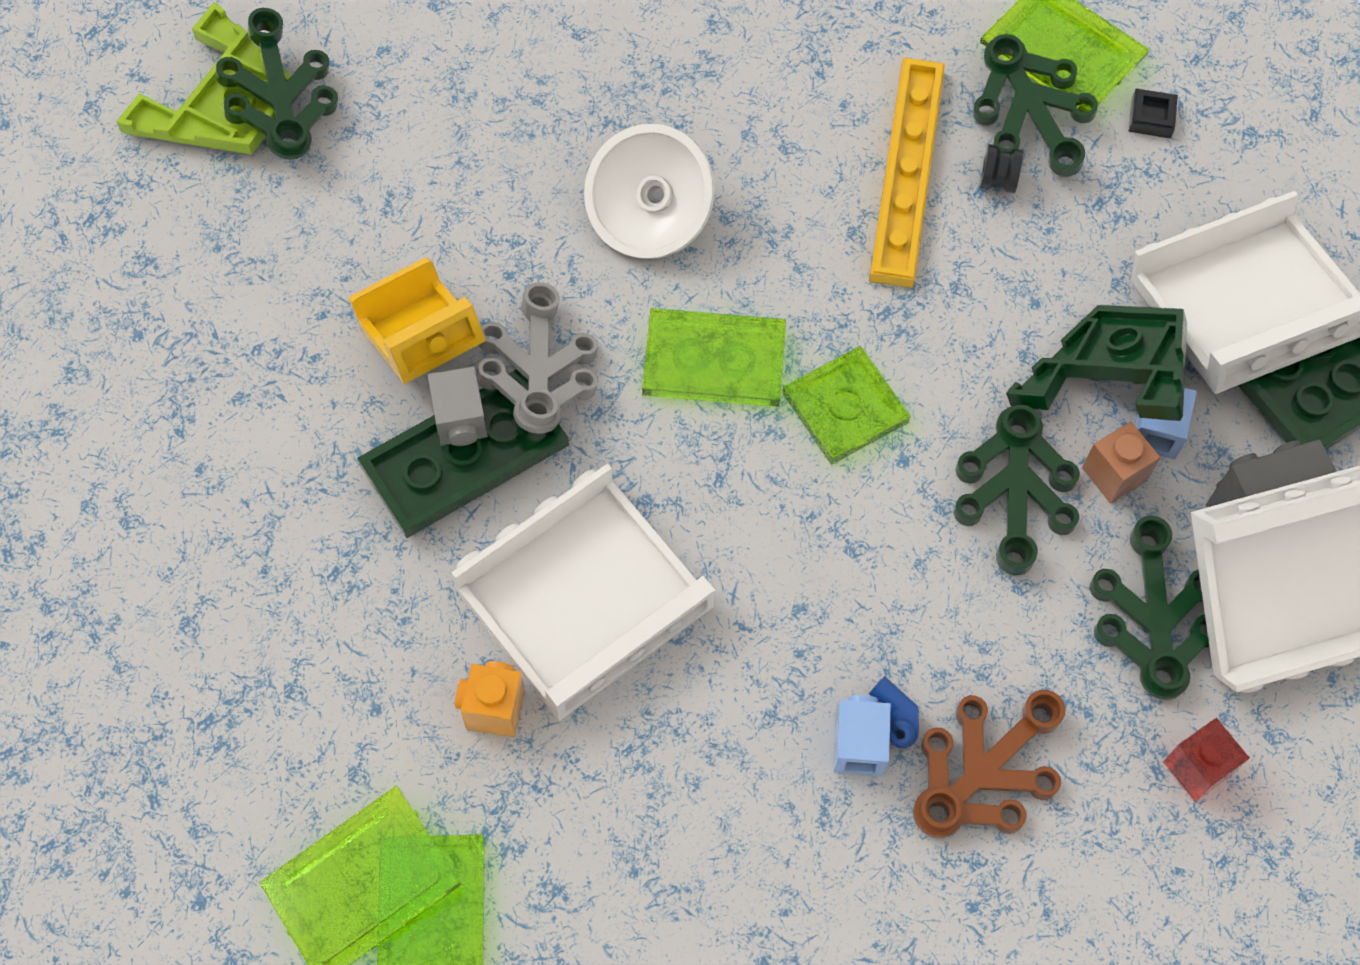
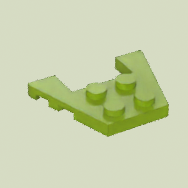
(201, 116)

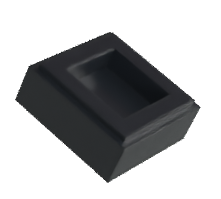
(1153, 113)

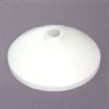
(622, 187)

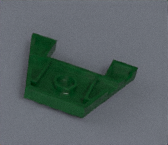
(1118, 346)

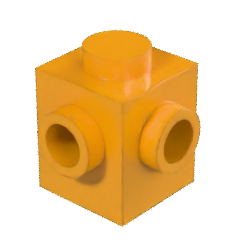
(491, 698)

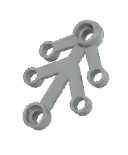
(539, 306)

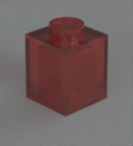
(1206, 759)

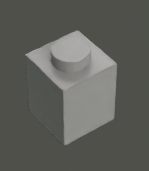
(457, 406)

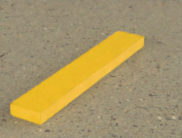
(907, 173)

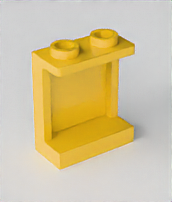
(416, 320)

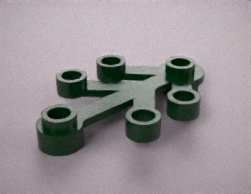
(276, 90)
(1033, 99)
(1018, 481)
(1152, 616)

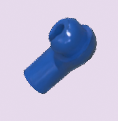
(903, 713)

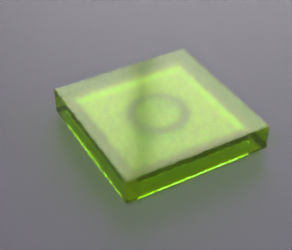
(846, 405)

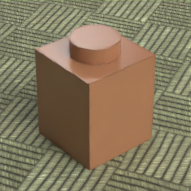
(1120, 462)

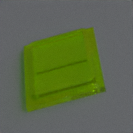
(1073, 33)
(360, 882)

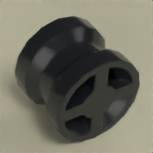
(1001, 168)

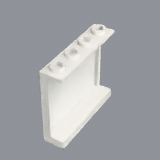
(1251, 292)
(1282, 580)
(580, 591)

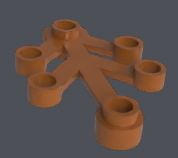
(983, 770)

